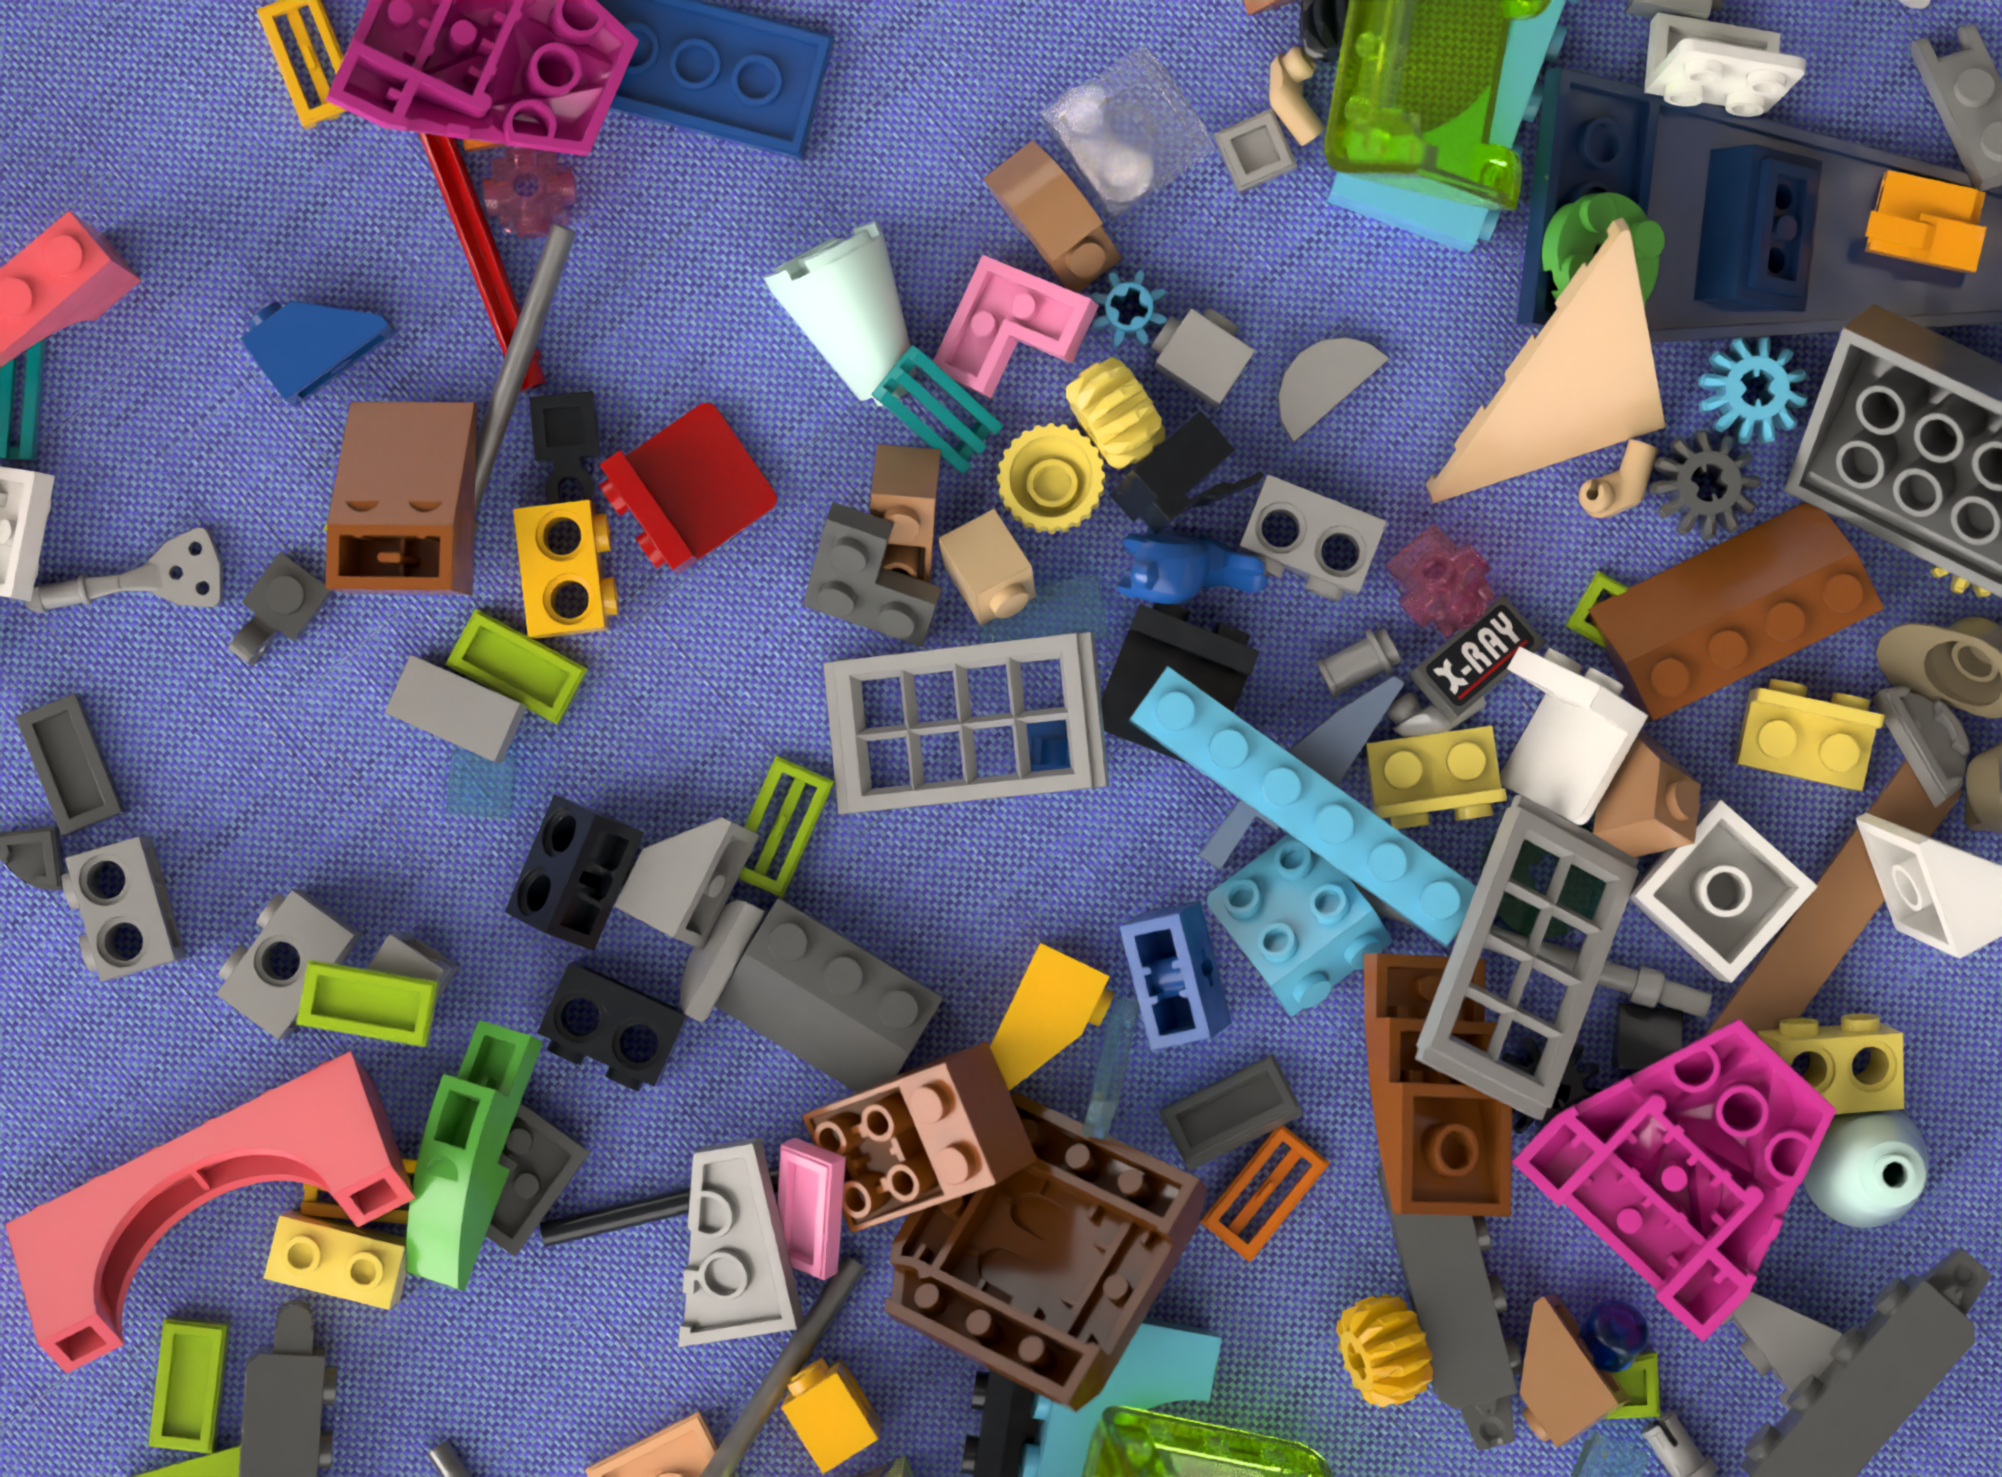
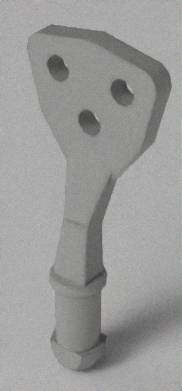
(153, 577)

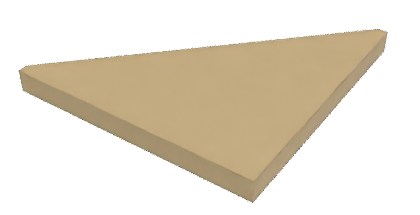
(1570, 387)

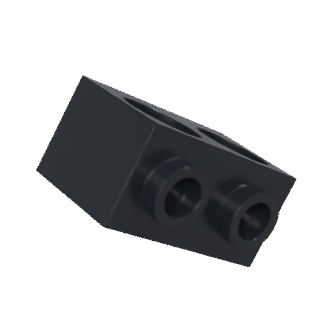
(574, 872)
(618, 1009)

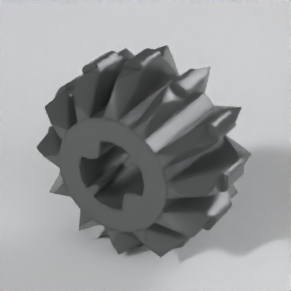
(1725, 479)

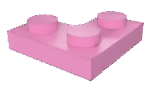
(1006, 308)

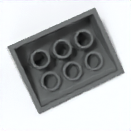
(1910, 445)

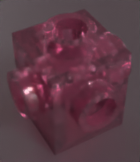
(533, 214)
(1441, 582)

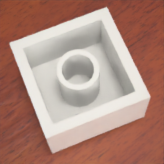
(1722, 892)

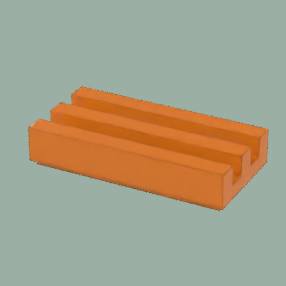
(1285, 1206)

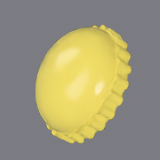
(1051, 478)

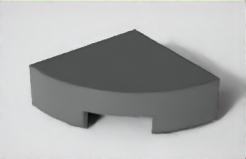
(34, 856)

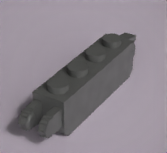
(1460, 1318)
(1874, 1376)
(285, 1401)

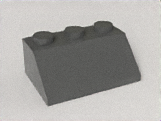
(828, 998)

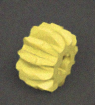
(1115, 413)

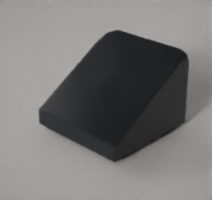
(1645, 1035)

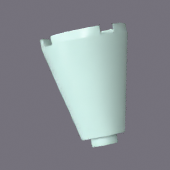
(847, 306)
(1868, 1168)

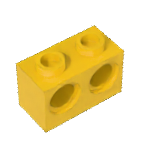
(547, 573)
(830, 1413)

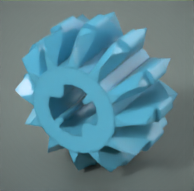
(1774, 393)

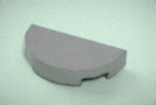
(1322, 379)
(1928, 738)
(712, 966)

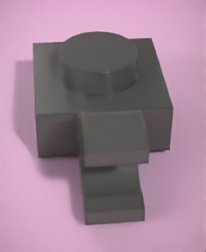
(284, 602)

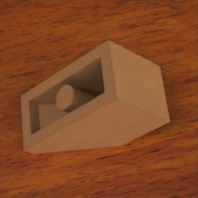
(1649, 802)
(1560, 1380)

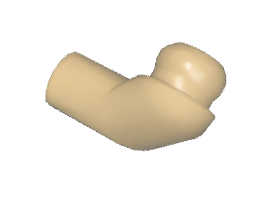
(1286, 94)
(1622, 488)

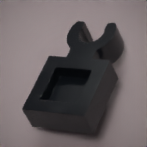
(566, 434)

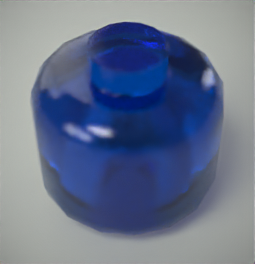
(1614, 1335)

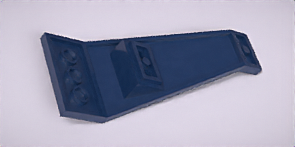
(1752, 215)

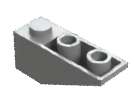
(1783, 1341)

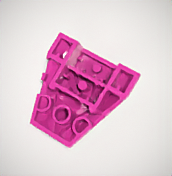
(487, 70)
(1688, 1167)

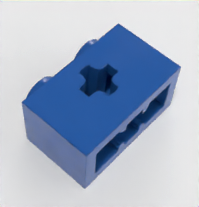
(1175, 975)

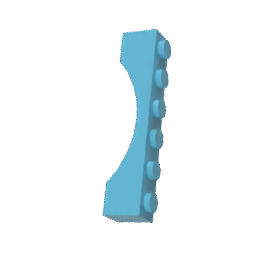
(1305, 805)

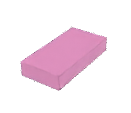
(811, 1206)

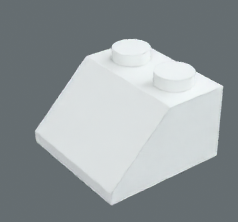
(1934, 887)

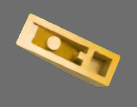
(1048, 1012)

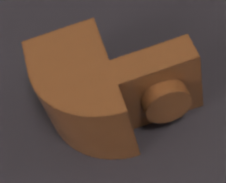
(1053, 216)

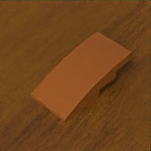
(1437, 1137)

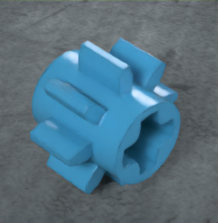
(1138, 324)

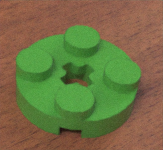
(1583, 226)

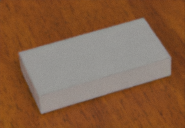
(456, 709)

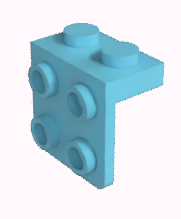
(1298, 922)

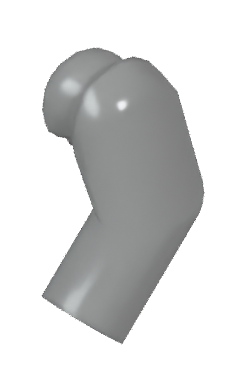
(1417, 721)

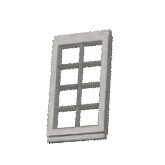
(1081, 710)
(1483, 1069)

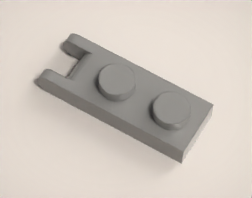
(1968, 101)

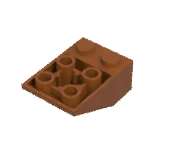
(404, 500)
(923, 1137)

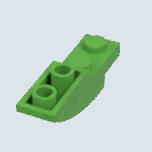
(459, 1154)

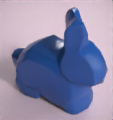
(1177, 565)

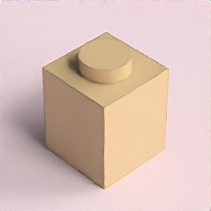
(988, 568)

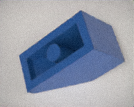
(311, 344)

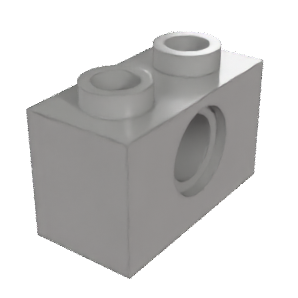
(248, 975)

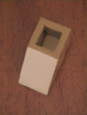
(907, 495)

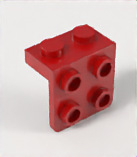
(688, 488)

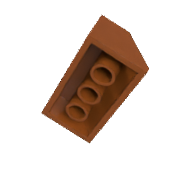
(1733, 610)

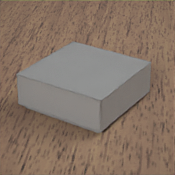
(1255, 151)

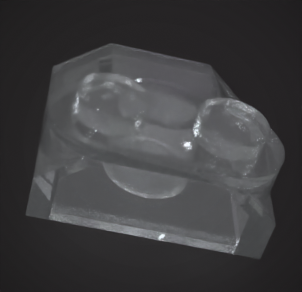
(1128, 131)

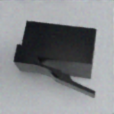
(1163, 480)

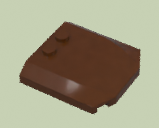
(1049, 1263)

